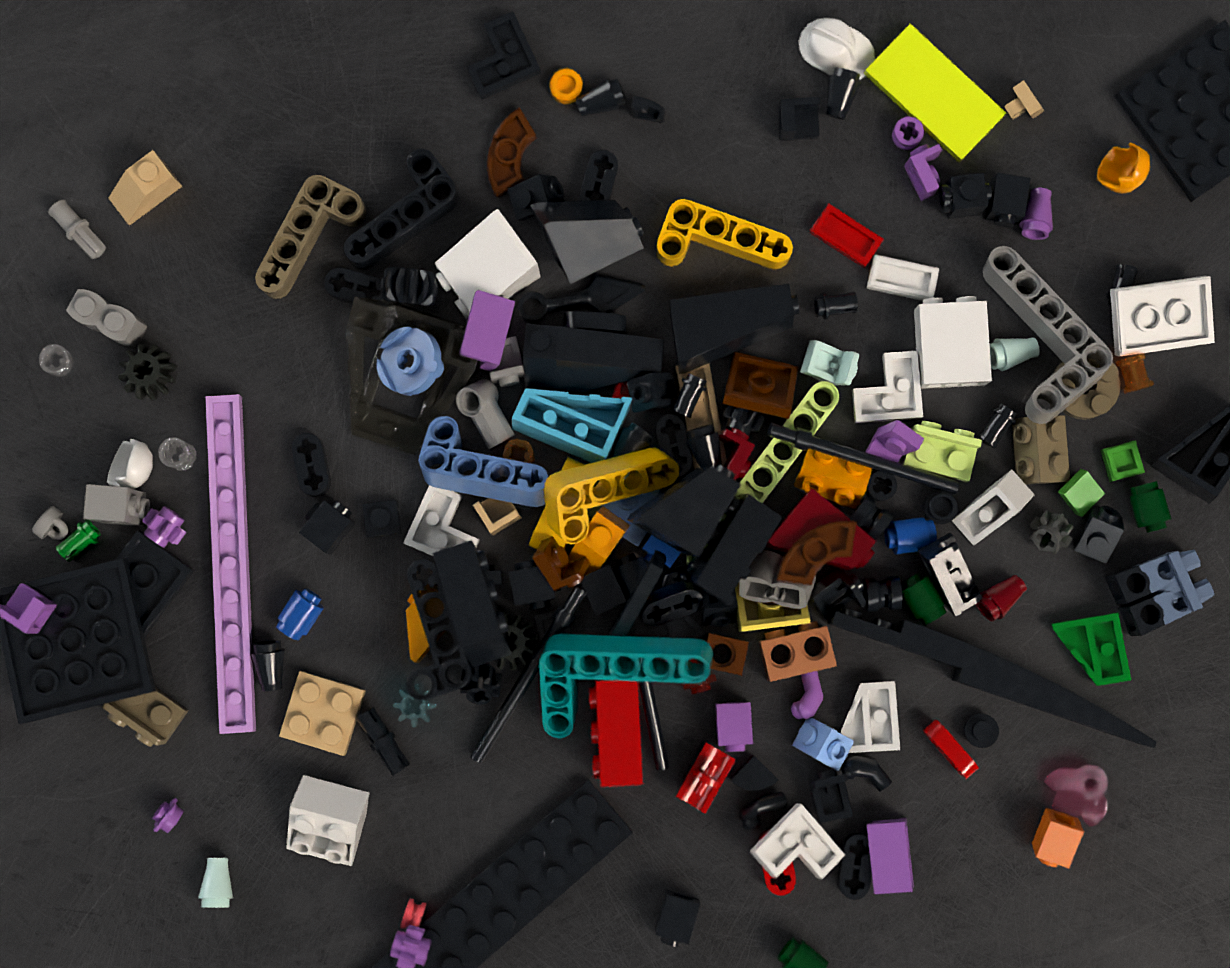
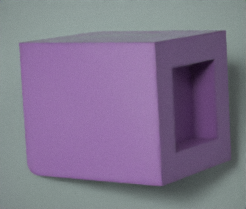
(27, 609)

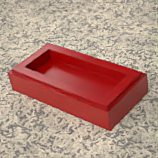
(846, 235)

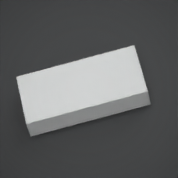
(902, 278)

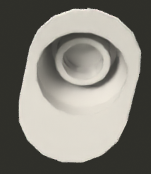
(833, 44)

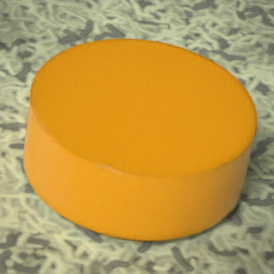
(566, 86)

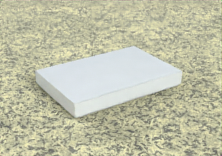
(1162, 315)

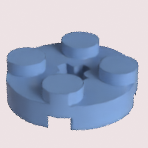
(426, 364)

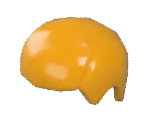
(1124, 169)

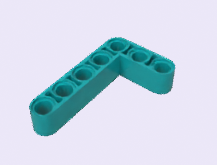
(611, 667)

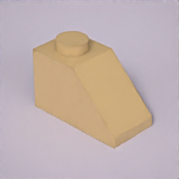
(143, 187)

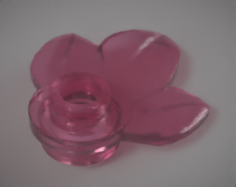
(1076, 798)

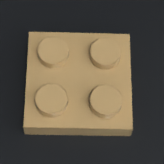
(322, 713)

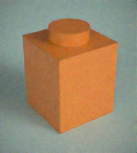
(1057, 838)

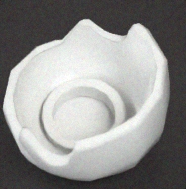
(131, 465)

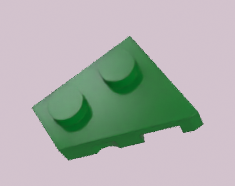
(1097, 647)

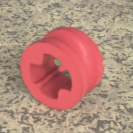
(413, 914)

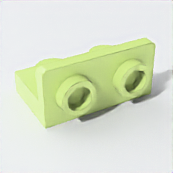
(944, 452)

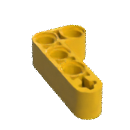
(726, 241)
(648, 469)

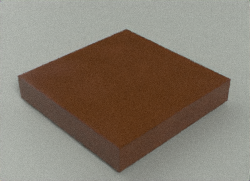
(761, 385)

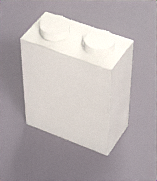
(953, 343)

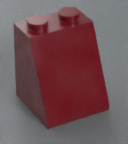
(811, 513)

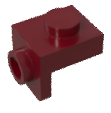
(742, 448)

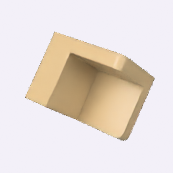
(497, 514)

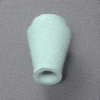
(1011, 352)
(216, 884)

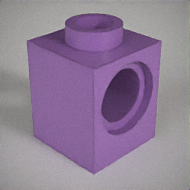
(733, 725)

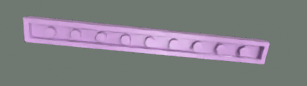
(230, 564)

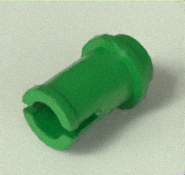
(77, 541)

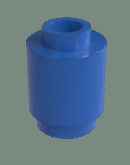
(909, 535)
(299, 614)

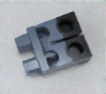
(1171, 589)

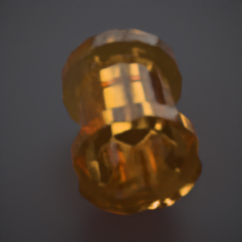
(1134, 373)
(522, 445)

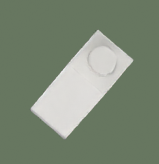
(993, 507)

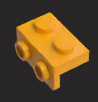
(833, 478)

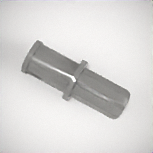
(77, 229)

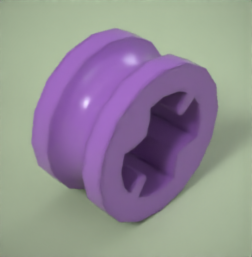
(897, 135)

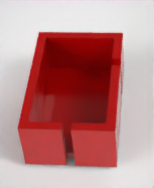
(617, 733)

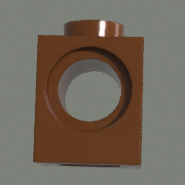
(738, 653)

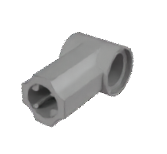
(485, 412)

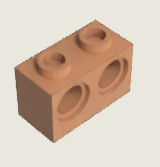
(798, 660)

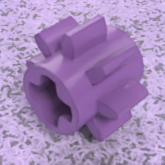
(164, 526)
(410, 947)

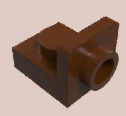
(556, 565)

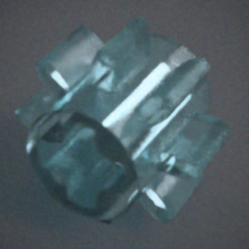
(405, 705)

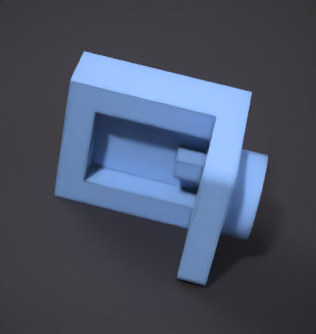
(823, 743)

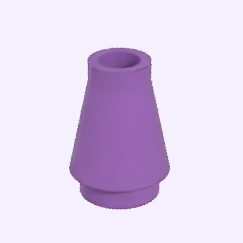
(1038, 215)

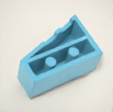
(572, 422)

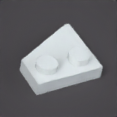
(873, 718)

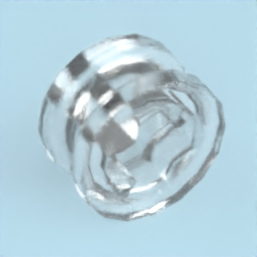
(66, 362)

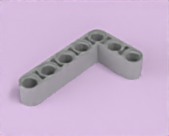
(1050, 331)

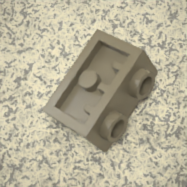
(150, 715)

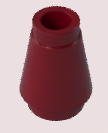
(1000, 598)

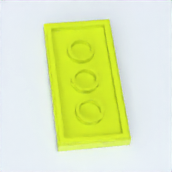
(934, 92)

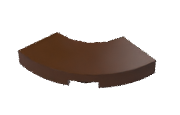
(507, 151)
(816, 549)

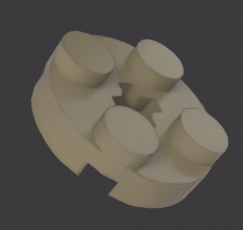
(1097, 400)

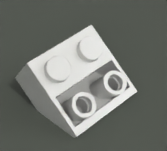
(326, 820)

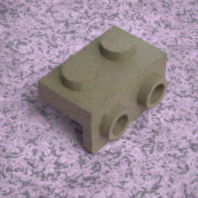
(1041, 451)

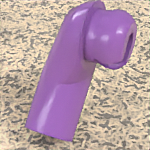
(811, 699)

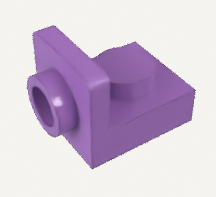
(923, 177)
(894, 441)

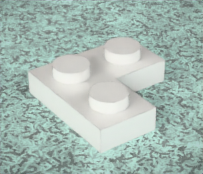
(898, 398)
(431, 525)
(797, 836)

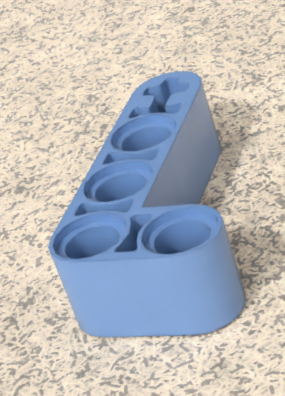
(524, 480)

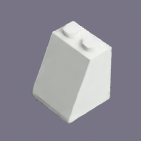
(488, 261)

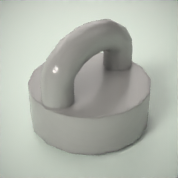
(46, 523)

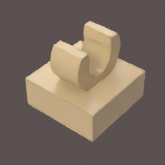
(1024, 102)

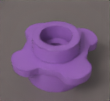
(167, 816)

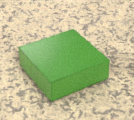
(1122, 461)
(1081, 492)

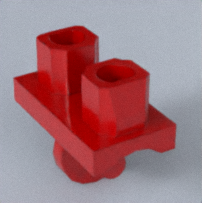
(705, 777)

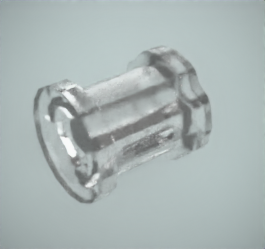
(168, 449)

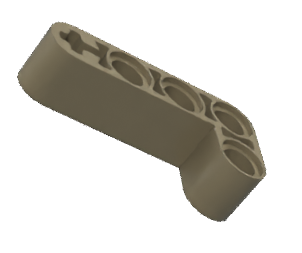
(305, 239)

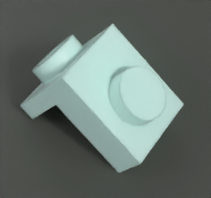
(829, 363)

